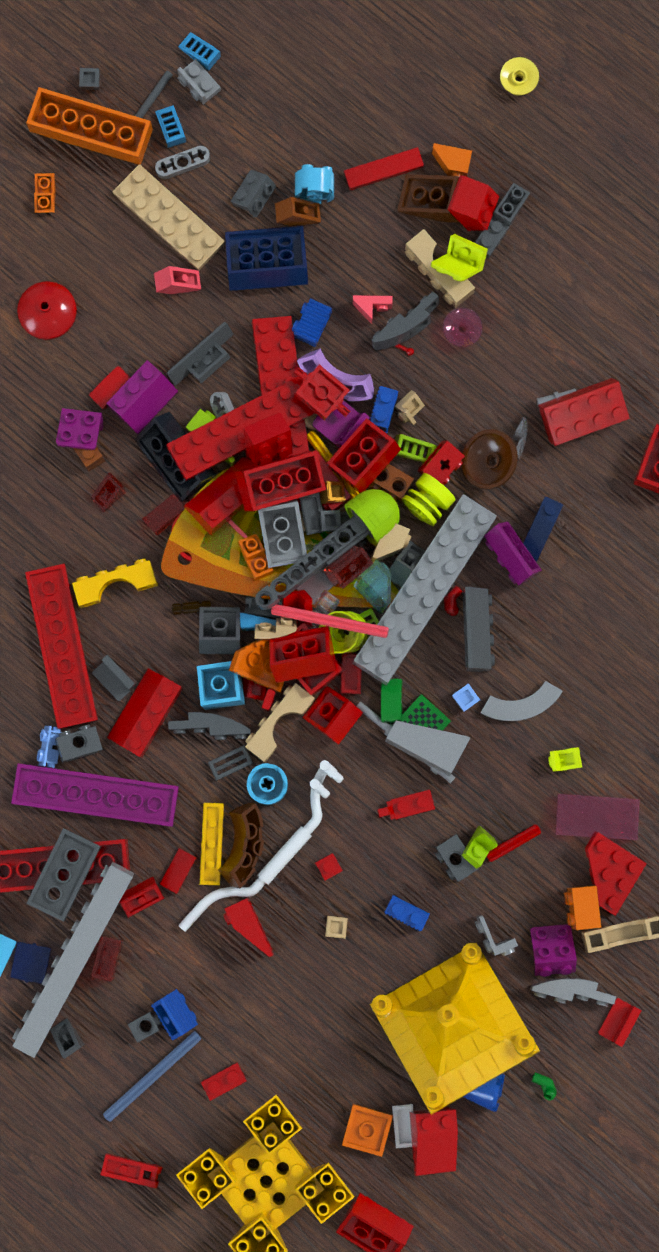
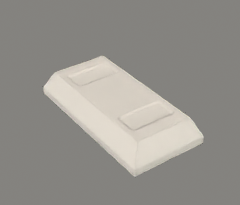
(402, 1125)

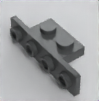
(204, 358)

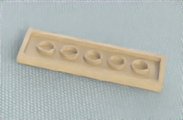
(168, 217)

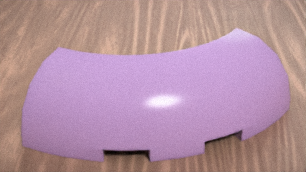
(360, 386)

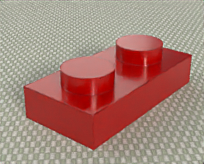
(223, 1081)

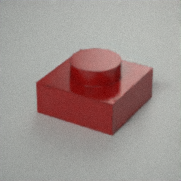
(328, 866)

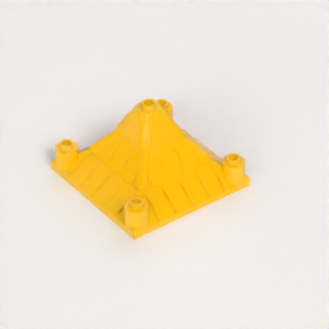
(454, 1028)

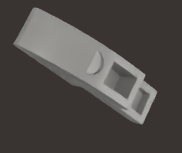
(565, 988)

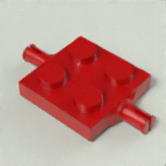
(321, 392)

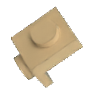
(409, 407)

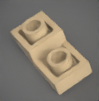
(283, 627)

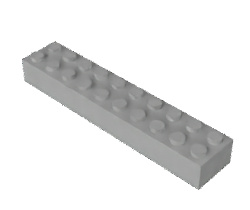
(425, 589)

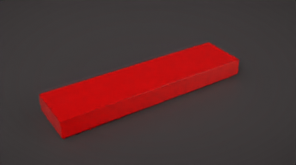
(383, 168)

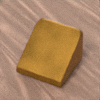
(334, 492)

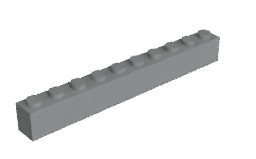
(73, 959)

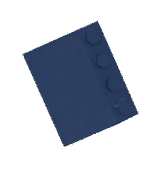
(266, 258)

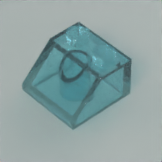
(375, 586)

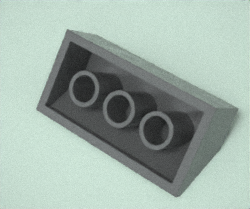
(477, 629)

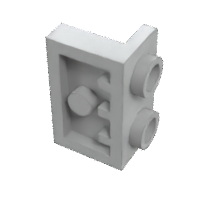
(199, 81)

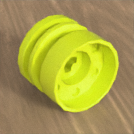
(426, 502)
(347, 643)

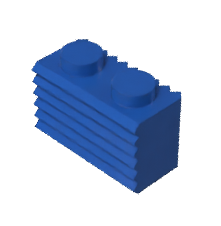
(312, 322)
(384, 407)
(406, 913)
(175, 1014)

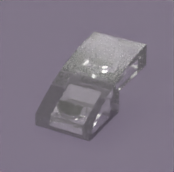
(521, 435)

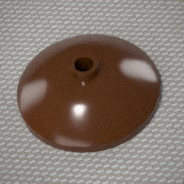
(479, 459)

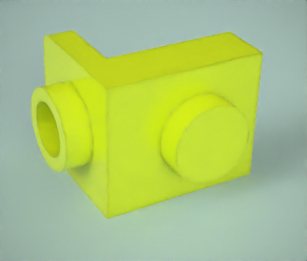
(565, 759)

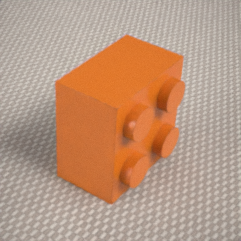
(583, 907)

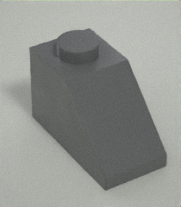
(405, 563)

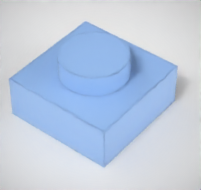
(465, 697)

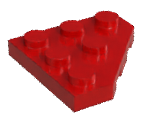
(612, 871)

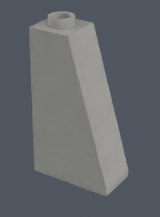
(428, 745)

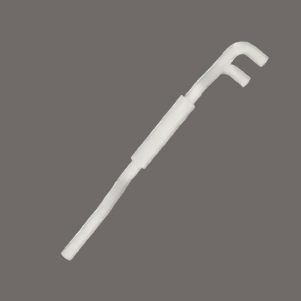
(282, 857)

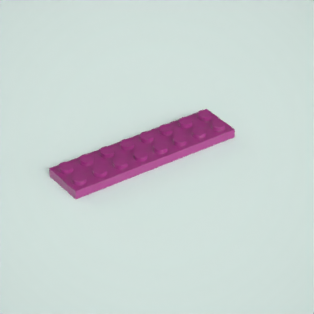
(95, 795)

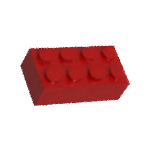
(583, 411)
(280, 480)

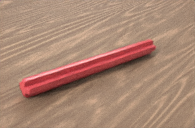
(331, 621)

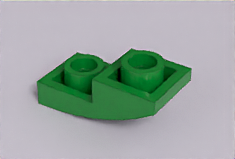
(391, 701)

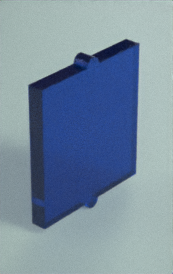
(30, 962)

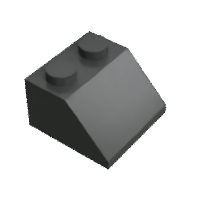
(219, 630)

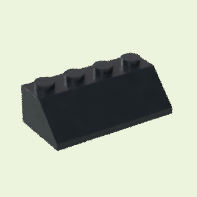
(153, 443)

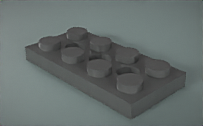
(49, 876)

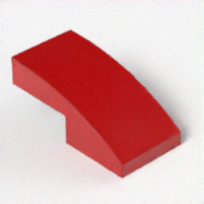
(109, 386)

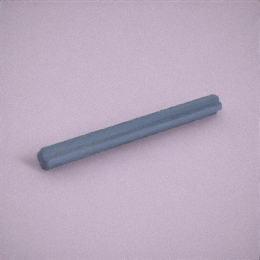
(152, 1076)

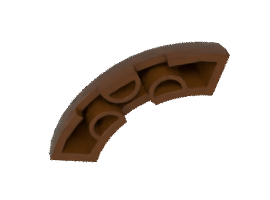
(246, 846)

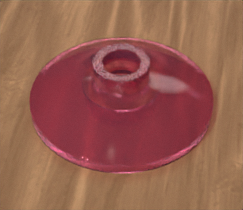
(462, 318)

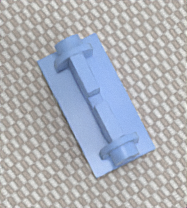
(46, 753)

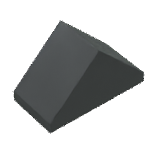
(66, 1038)

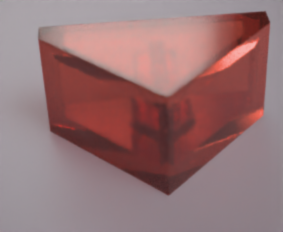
(108, 492)

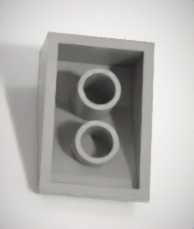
(282, 533)

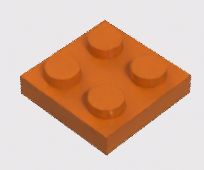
(367, 1130)

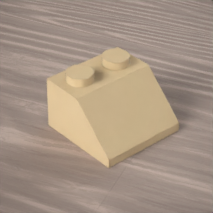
(391, 543)

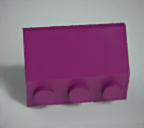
(142, 397)
(512, 553)

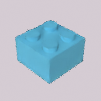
(219, 686)

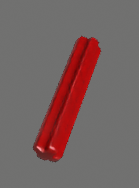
(513, 843)

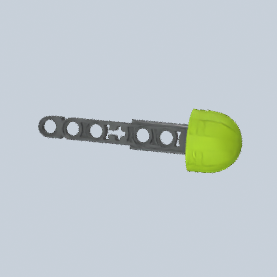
(371, 517)

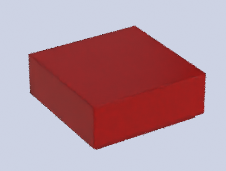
(268, 701)

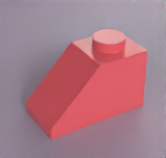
(177, 280)

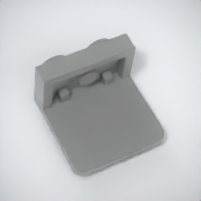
(505, 947)

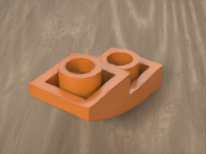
(44, 193)
(255, 556)

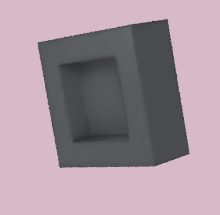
(89, 79)

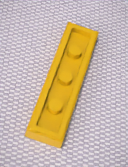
(211, 843)

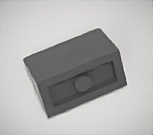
(113, 678)

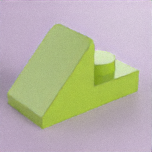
(479, 847)

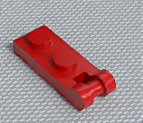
(130, 1170)

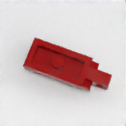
(408, 805)

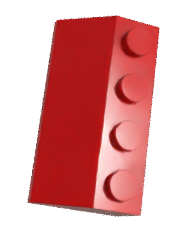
(219, 500)
(145, 712)

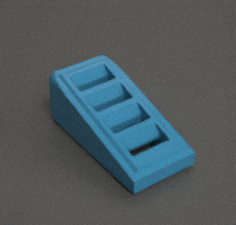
(206, 63)
(176, 139)
(248, 621)

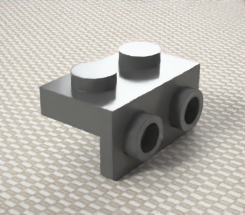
(254, 192)

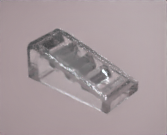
(324, 604)

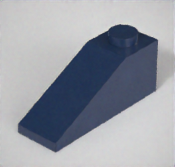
(542, 526)

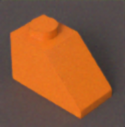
(452, 160)

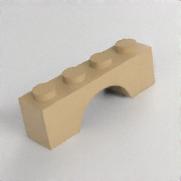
(421, 250)
(295, 702)
(621, 934)

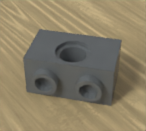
(69, 752)
(443, 854)

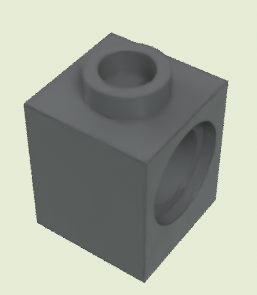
(135, 1026)

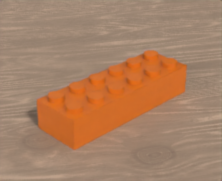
(89, 126)

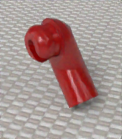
(450, 601)

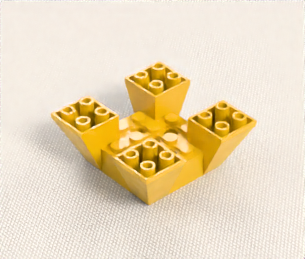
(262, 1215)

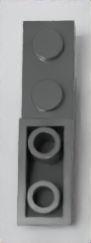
(503, 218)
(403, 328)
(218, 726)

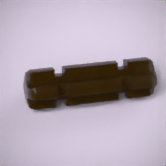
(189, 607)

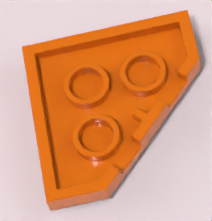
(254, 664)

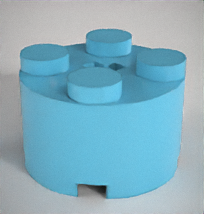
(314, 183)
(256, 780)

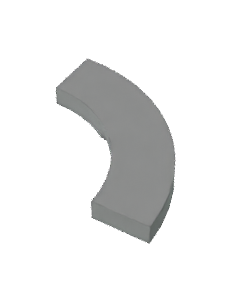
(523, 708)

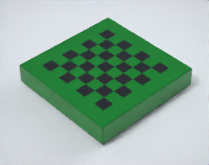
(425, 714)

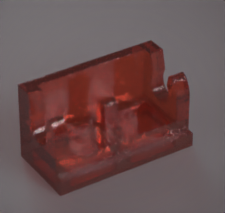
(164, 514)

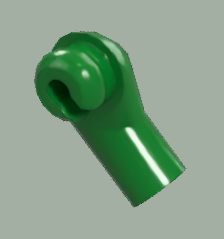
(547, 1085)

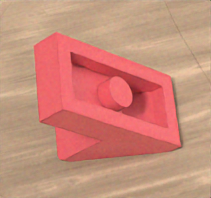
(366, 304)

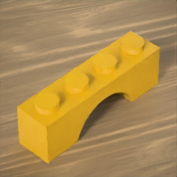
(89, 590)

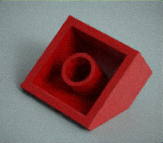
(473, 203)
(332, 715)

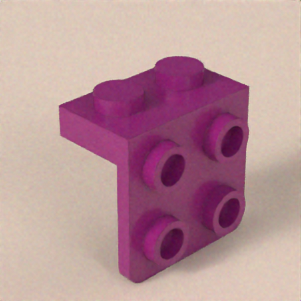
(338, 427)
(79, 429)
(553, 950)

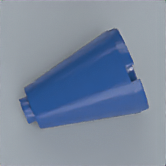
(488, 1093)

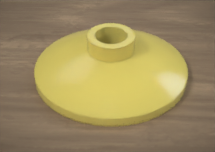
(521, 68)

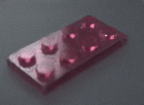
(607, 815)

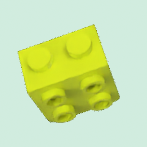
(462, 259)

